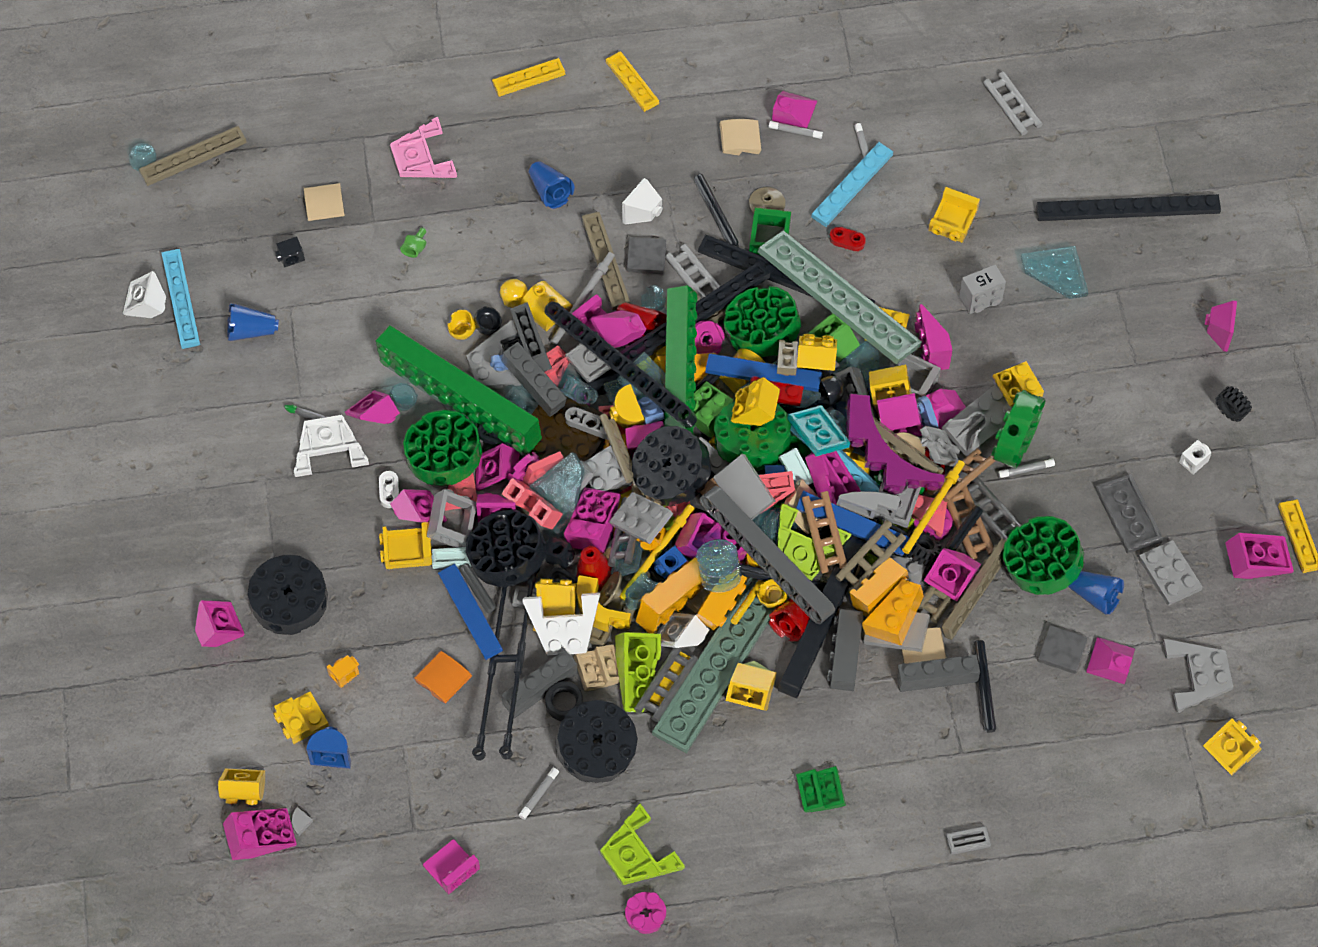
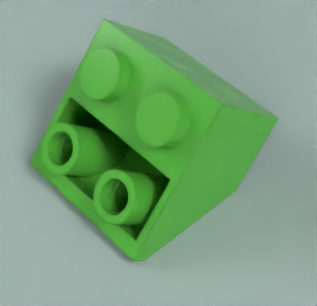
(839, 330)
(708, 405)

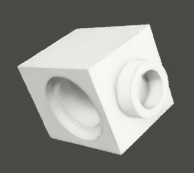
(1193, 463)

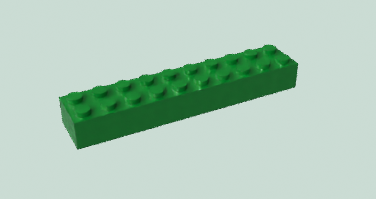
(458, 390)

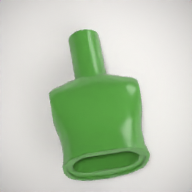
(414, 244)

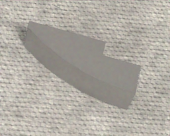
(869, 503)

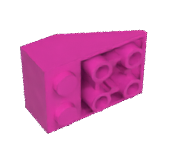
(934, 338)
(591, 520)
(258, 832)

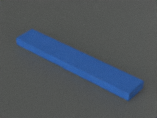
(746, 369)
(852, 523)
(470, 611)

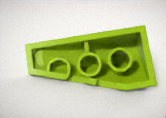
(636, 665)

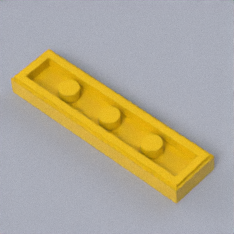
(528, 77)
(632, 81)
(1299, 535)

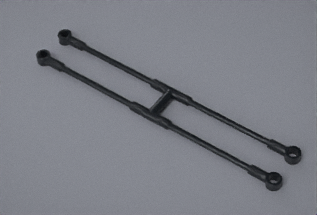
(518, 659)

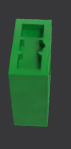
(771, 218)

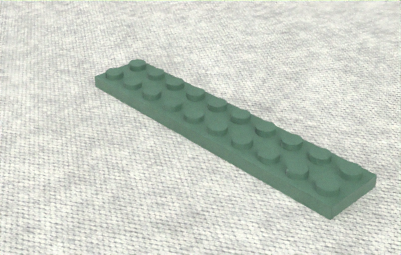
(840, 297)
(712, 674)

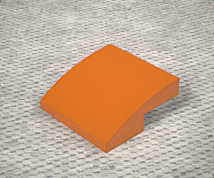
(443, 677)

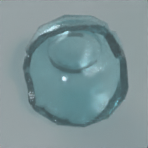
(142, 155)
(654, 298)
(403, 396)

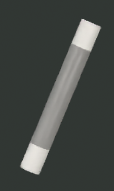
(797, 130)
(861, 138)
(1026, 468)
(538, 793)

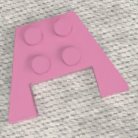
(413, 155)

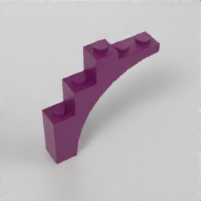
(878, 455)

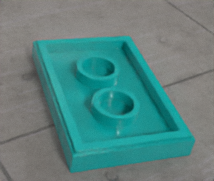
(818, 430)

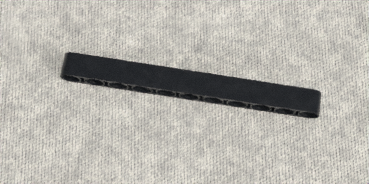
(627, 367)
(816, 633)

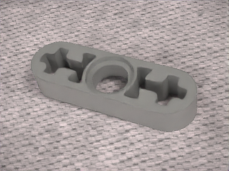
(576, 422)

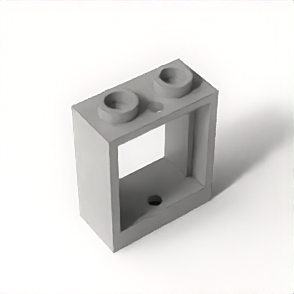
(922, 367)
(445, 535)

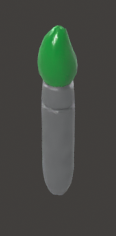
(303, 412)

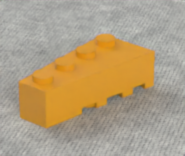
(669, 596)

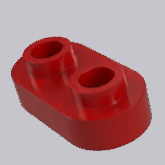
(847, 238)

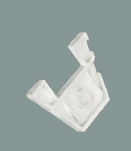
(326, 437)
(563, 631)

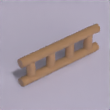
(972, 473)
(815, 524)
(978, 528)

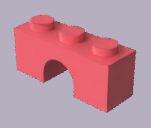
(536, 505)

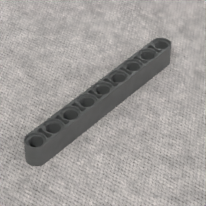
(767, 555)

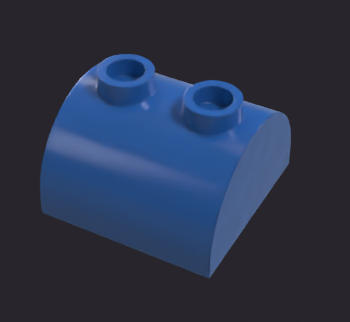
(329, 749)

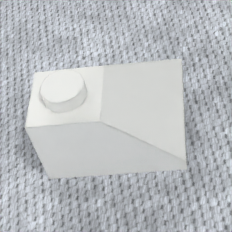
(641, 204)
(145, 297)
(682, 631)

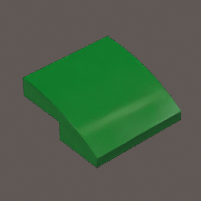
(821, 789)

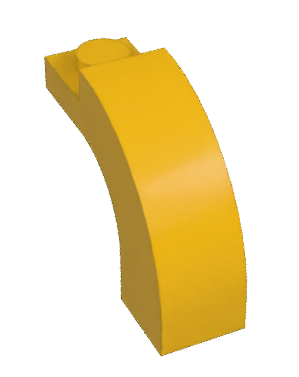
(604, 616)

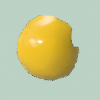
(513, 292)
(461, 325)
(771, 594)

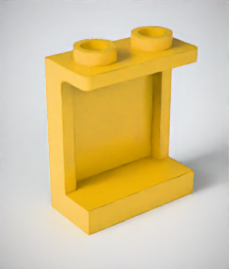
(954, 215)
(406, 547)
(557, 597)

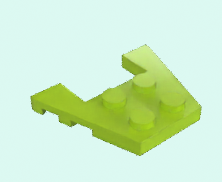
(801, 548)
(631, 858)

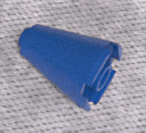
(551, 185)
(249, 323)
(1098, 590)

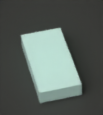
(793, 462)
(445, 557)

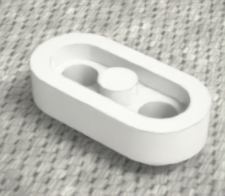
(388, 491)

